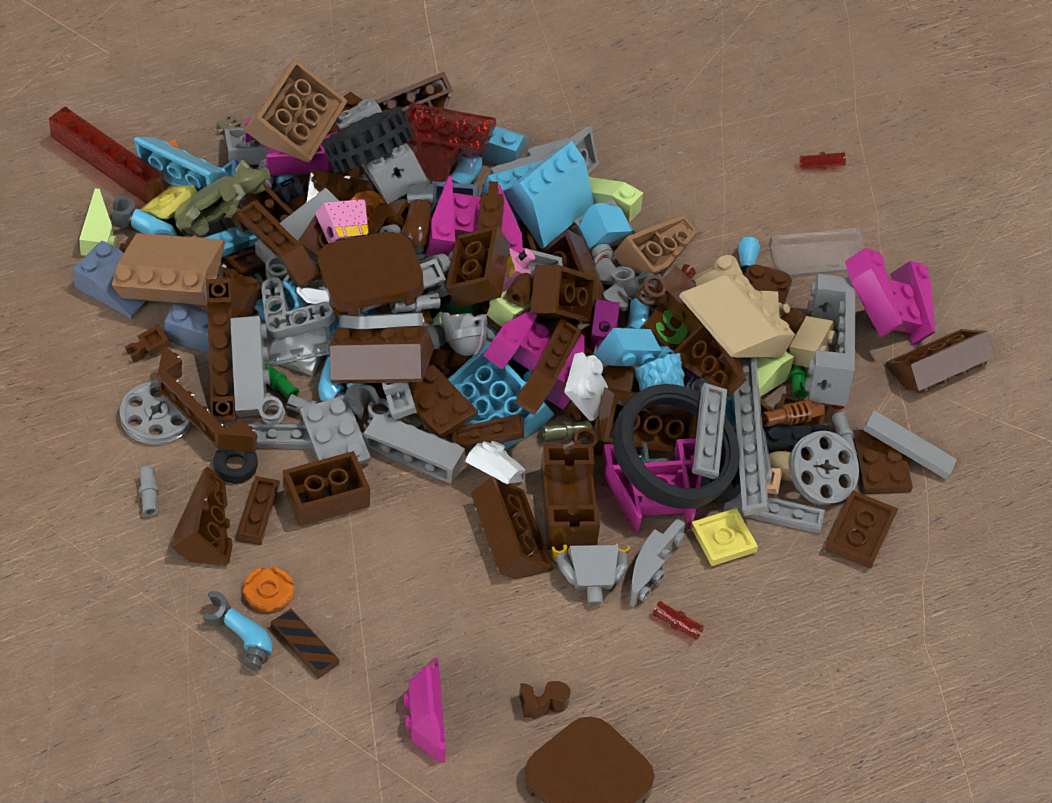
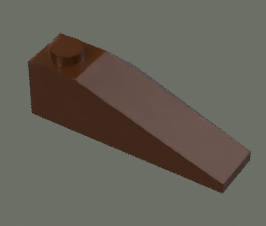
(710, 361)
(203, 526)

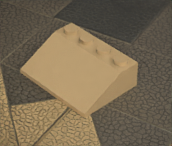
(739, 317)

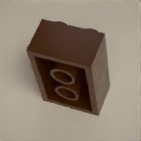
(478, 266)
(563, 294)
(326, 488)

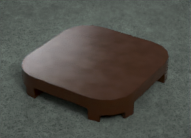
(370, 271)
(589, 766)

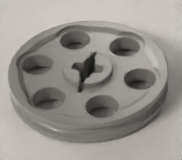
(149, 421)
(829, 459)

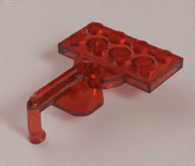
(445, 135)

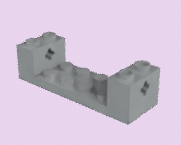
(392, 171)
(833, 371)

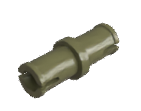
(565, 430)

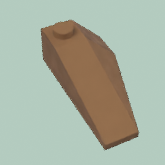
(656, 246)

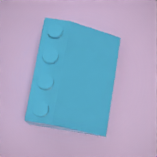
(552, 194)
(494, 393)

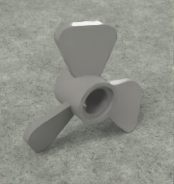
(615, 276)

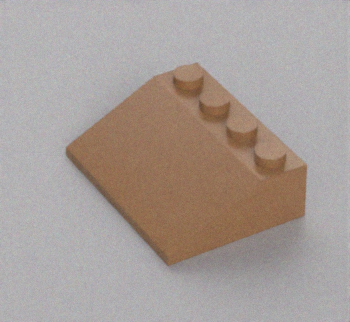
(296, 113)
(168, 268)

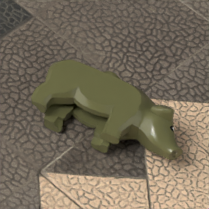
(219, 199)

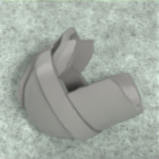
(463, 334)

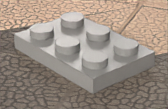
(334, 429)

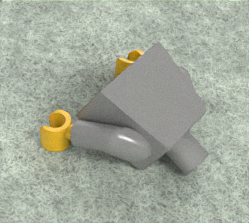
(592, 568)

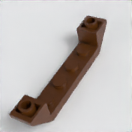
(279, 241)
(220, 349)
(548, 366)
(234, 438)

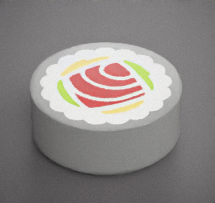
(600, 252)

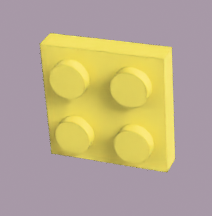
(168, 201)
(724, 537)

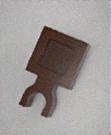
(149, 342)

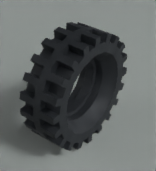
(367, 139)

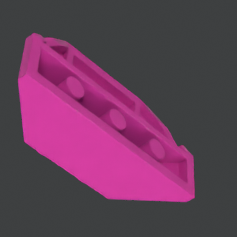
(426, 711)

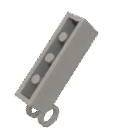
(295, 225)
(250, 372)
(412, 446)

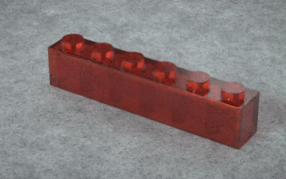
(106, 155)

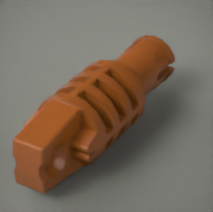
(793, 413)

